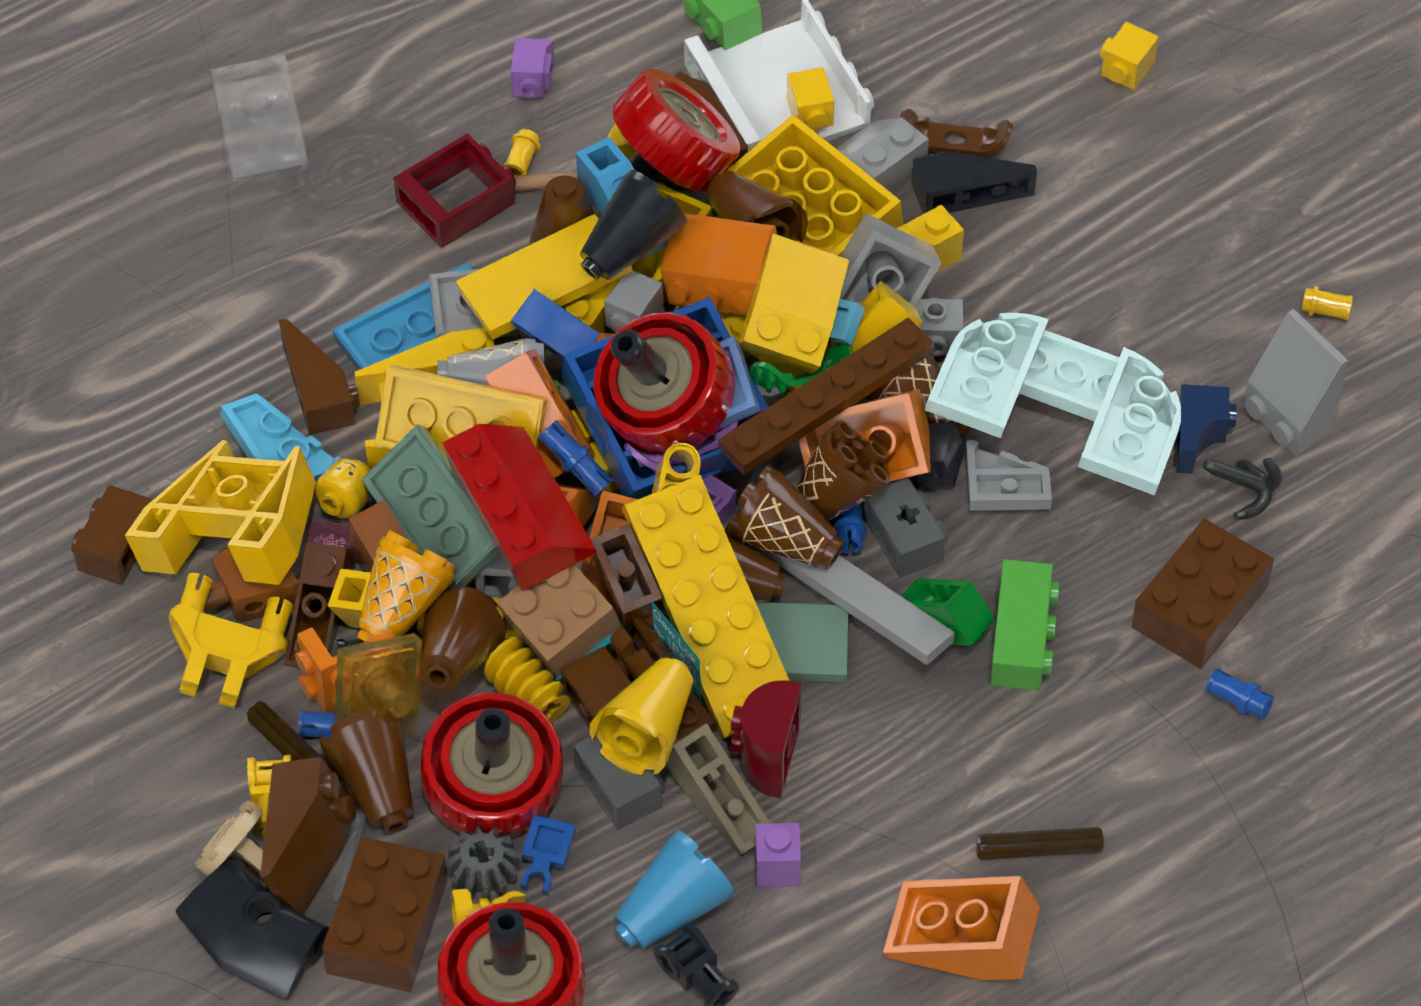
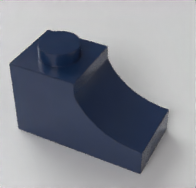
(1204, 421)

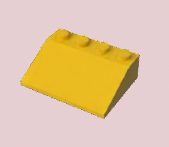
(822, 182)

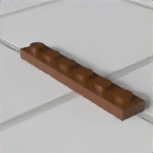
(825, 396)

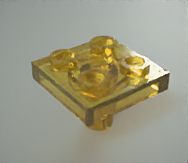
(379, 677)

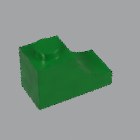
(954, 605)

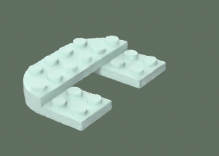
(1015, 355)

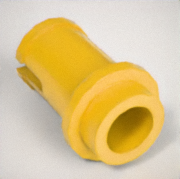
(524, 146)
(1326, 303)

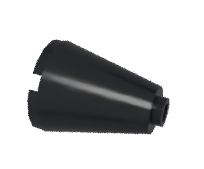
(630, 227)

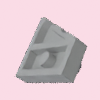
(1005, 481)

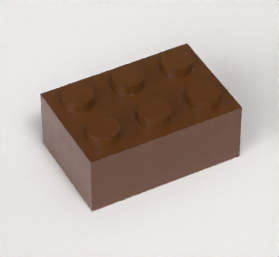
(1202, 593)
(385, 914)

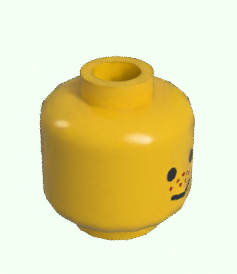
(341, 488)

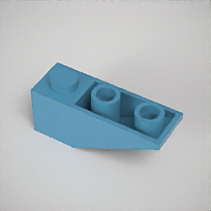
(600, 172)

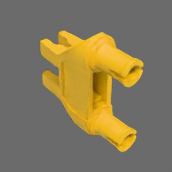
(224, 644)

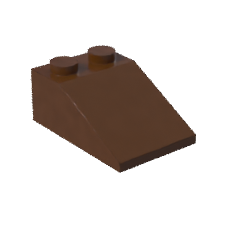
(303, 829)

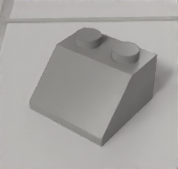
(886, 151)

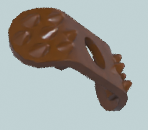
(977, 140)

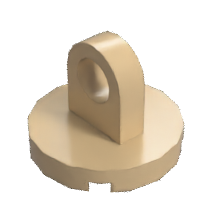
(232, 841)

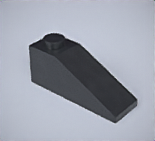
(969, 181)

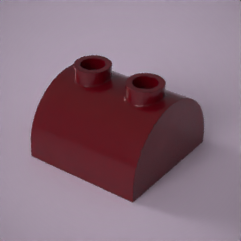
(767, 734)

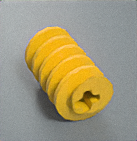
(518, 674)

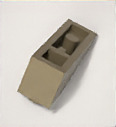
(716, 787)

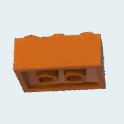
(715, 261)
(894, 422)

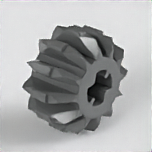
(482, 862)

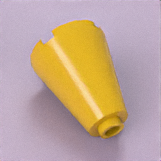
(644, 718)

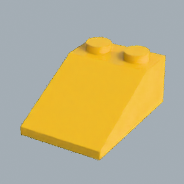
(794, 304)

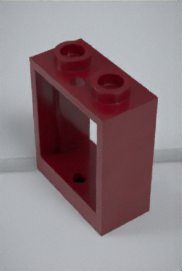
(444, 227)

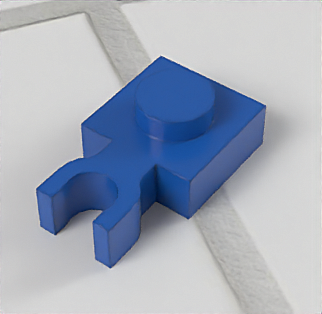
(547, 847)

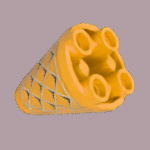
(401, 586)

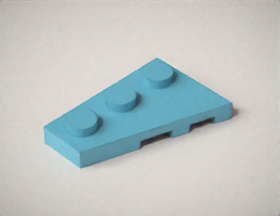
(268, 434)

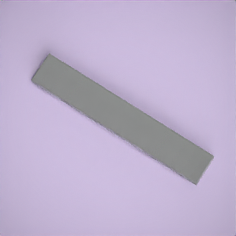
(873, 605)

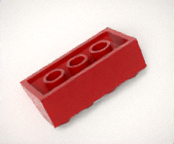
(518, 501)

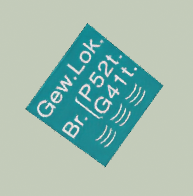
(678, 647)

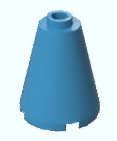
(671, 893)

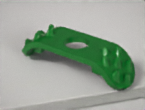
(770, 377)

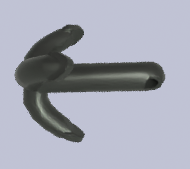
(1250, 477)

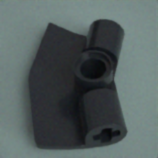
(223, 920)

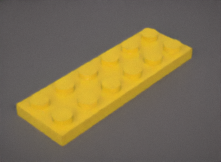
(705, 595)

